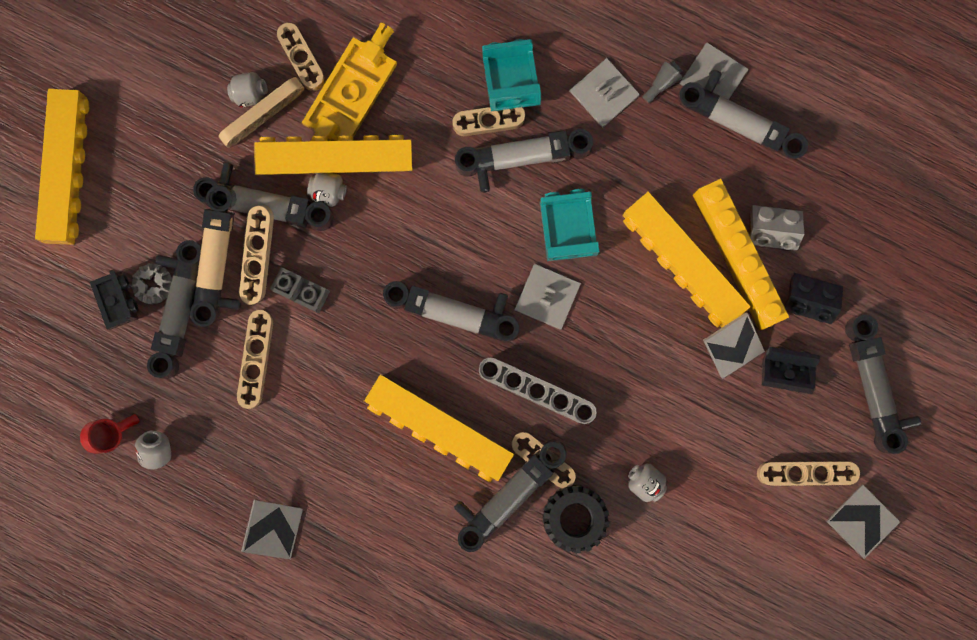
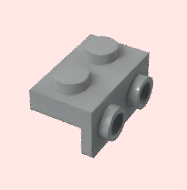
(776, 227)

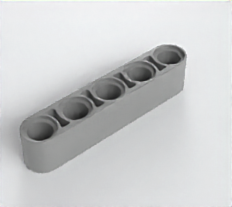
(550, 391)

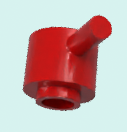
(104, 434)

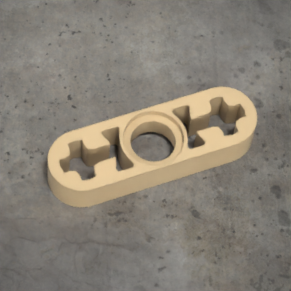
(300, 47)
(471, 130)
(532, 442)

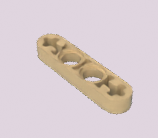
(261, 112)
(251, 253)
(250, 358)
(808, 470)

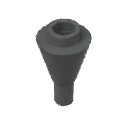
(667, 76)

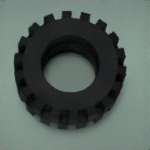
(594, 532)

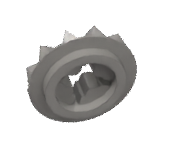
(154, 295)

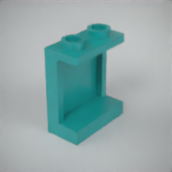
(511, 75)
(568, 225)

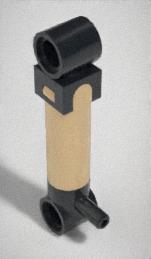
(217, 227)

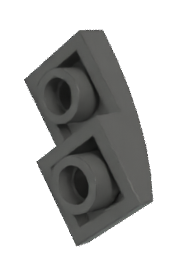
(300, 290)

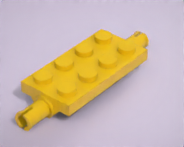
(352, 87)

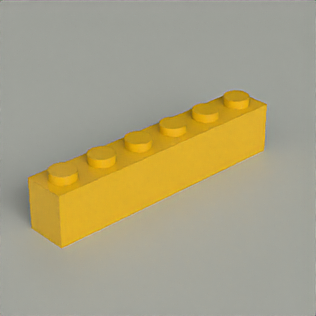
(332, 156)
(61, 167)
(740, 254)
(685, 260)
(439, 428)

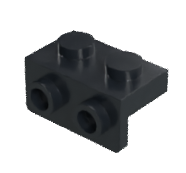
(814, 298)
(114, 299)
(789, 370)

